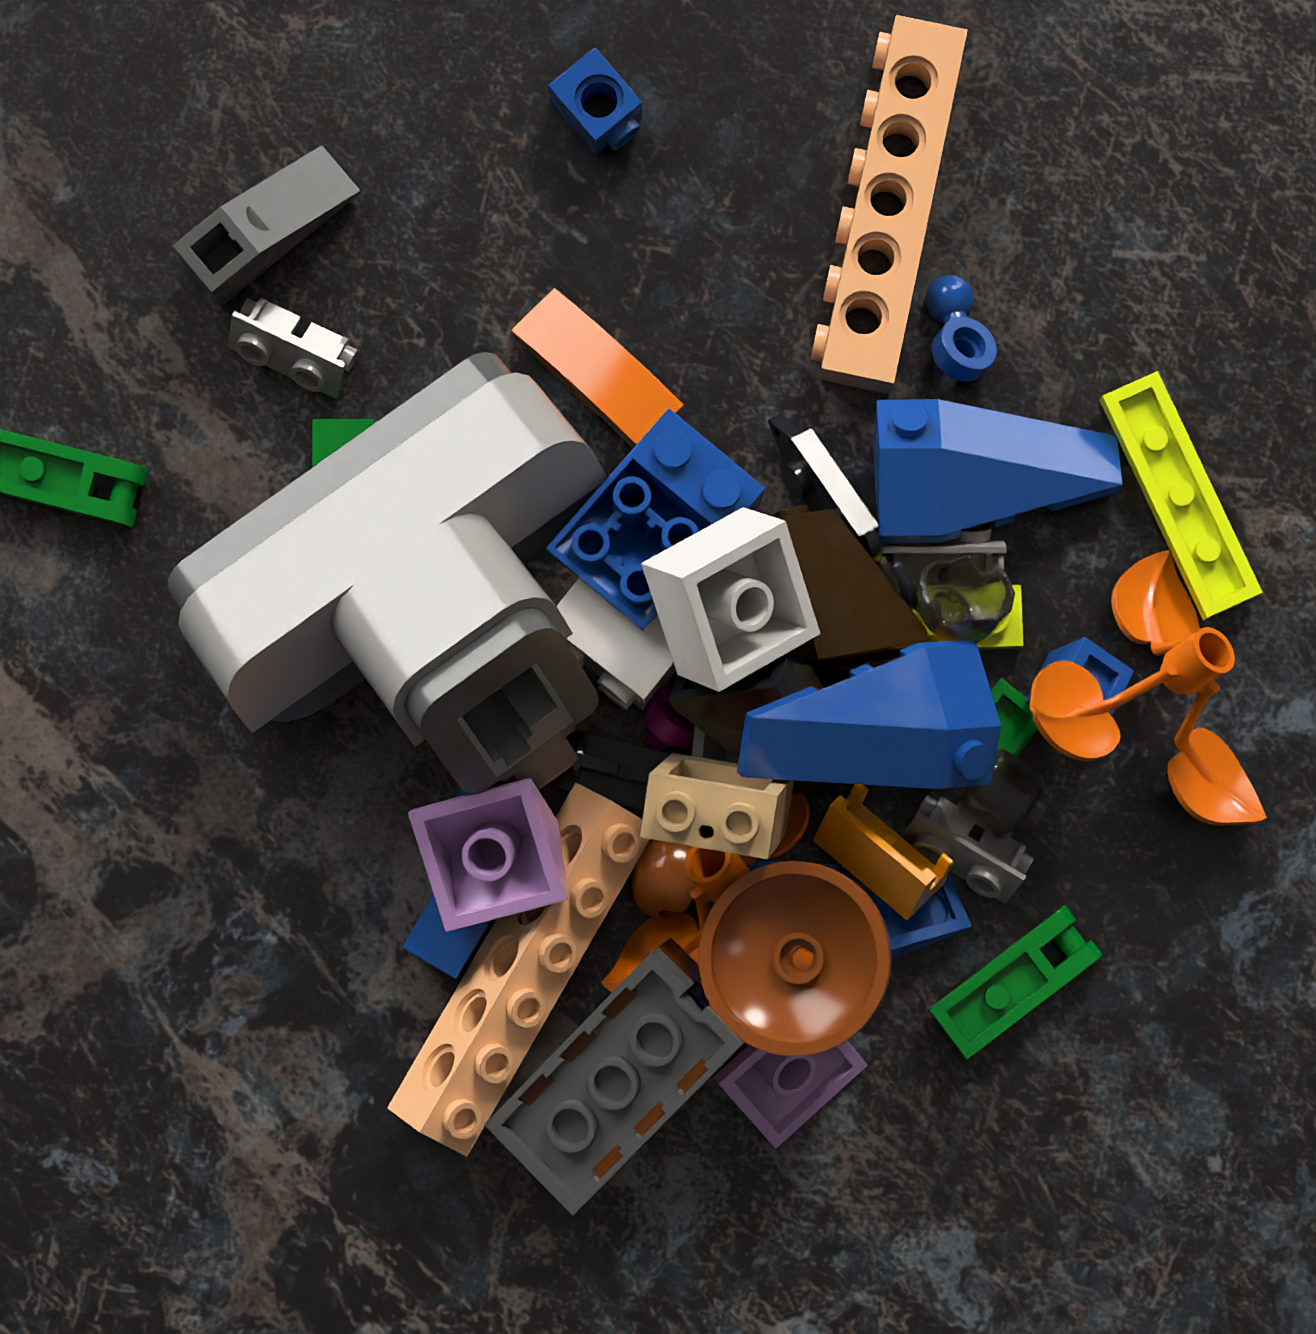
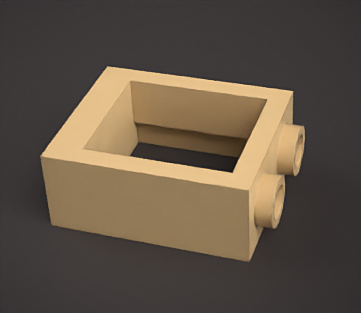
(696, 791)

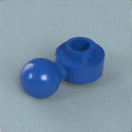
(963, 345)

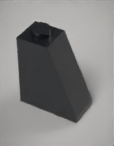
(724, 712)

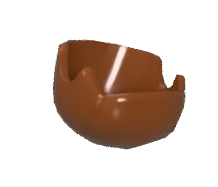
(661, 880)

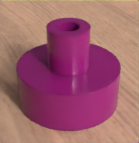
(666, 724)

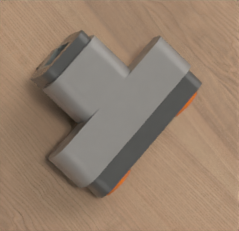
(413, 575)

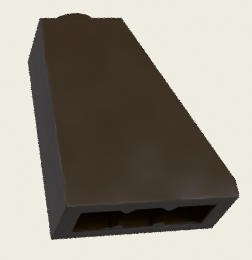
(852, 599)

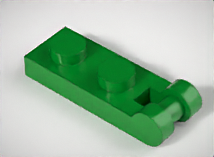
(67, 478)
(1013, 984)

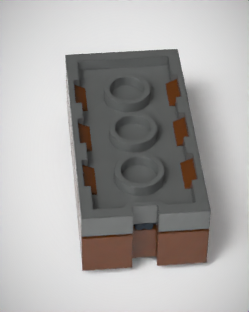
(616, 1079)

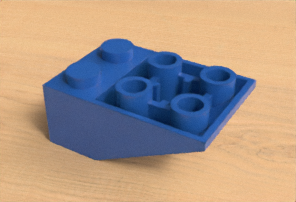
(650, 502)

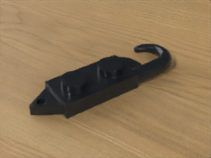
(818, 481)

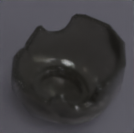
(961, 600)

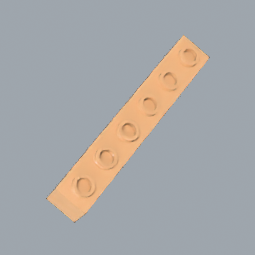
(933, 56)
(518, 979)

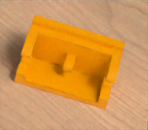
(879, 855)

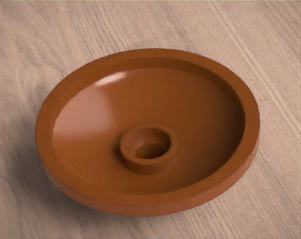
(751, 967)

